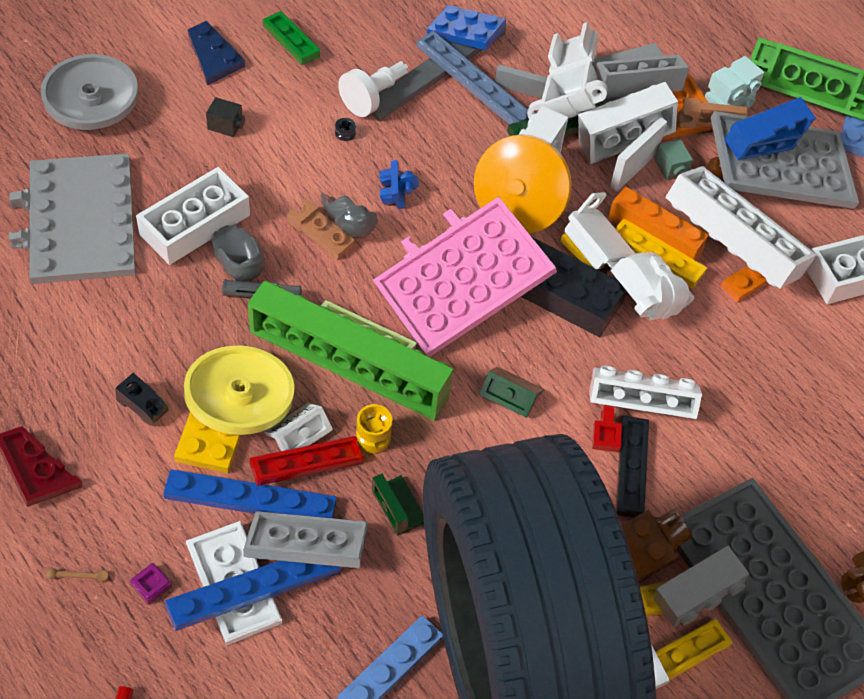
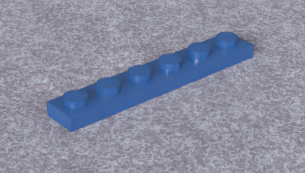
(245, 495)
(243, 591)

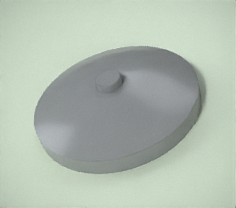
(89, 91)

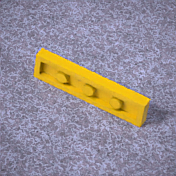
(679, 263)

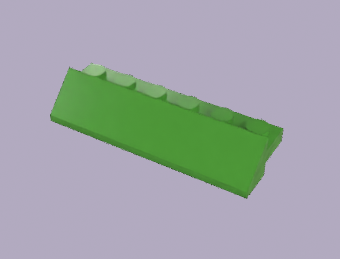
(810, 77)

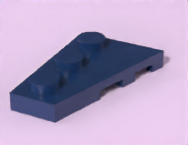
(214, 53)

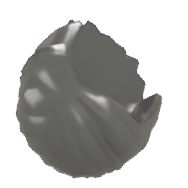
(351, 218)
(238, 253)

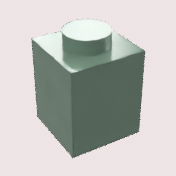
(673, 159)

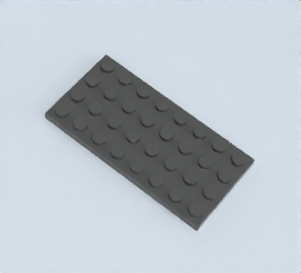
(791, 607)

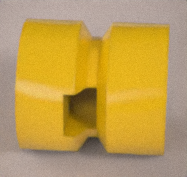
(374, 428)

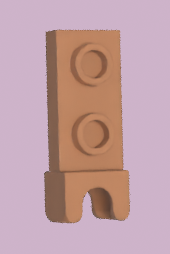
(700, 113)
(320, 229)

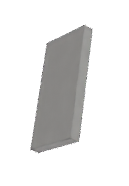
(306, 539)

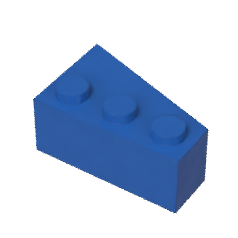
(770, 130)

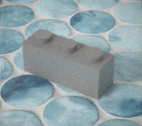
(701, 587)

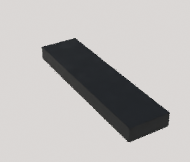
(632, 467)

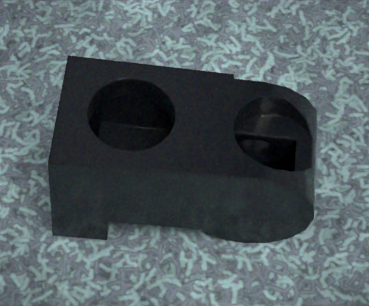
(141, 399)

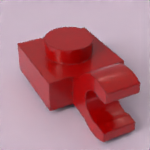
(606, 432)

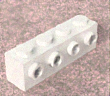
(645, 392)

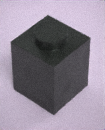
(225, 117)

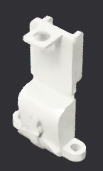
(572, 78)
(641, 274)

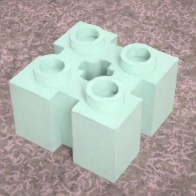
(735, 84)

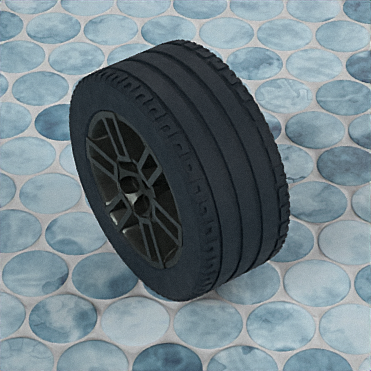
(534, 576)

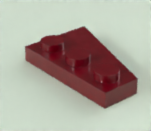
(34, 469)

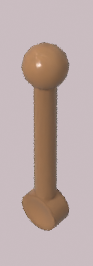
(101, 576)

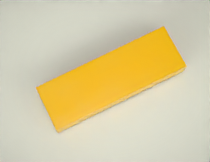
(693, 648)

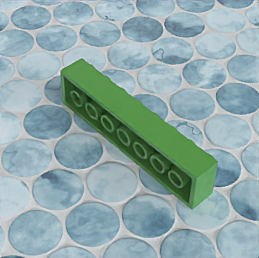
(350, 350)

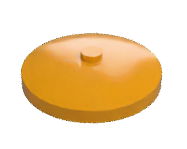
(528, 179)

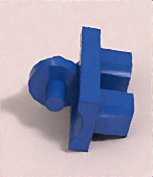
(400, 184)

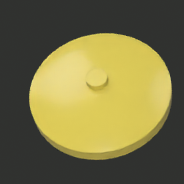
(239, 390)

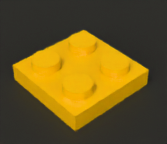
(206, 447)

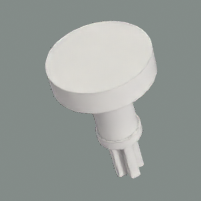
(362, 91)

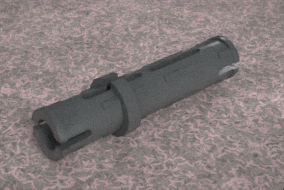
(248, 289)

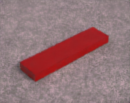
(306, 460)

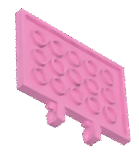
(463, 275)

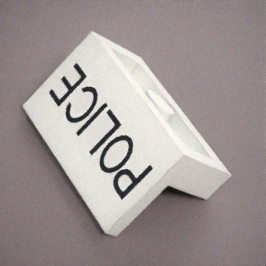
(300, 427)

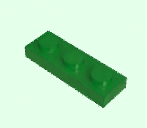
(291, 37)

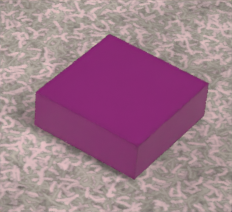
(150, 583)

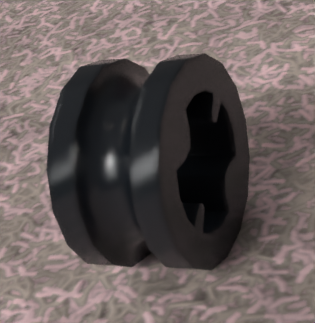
(339, 129)

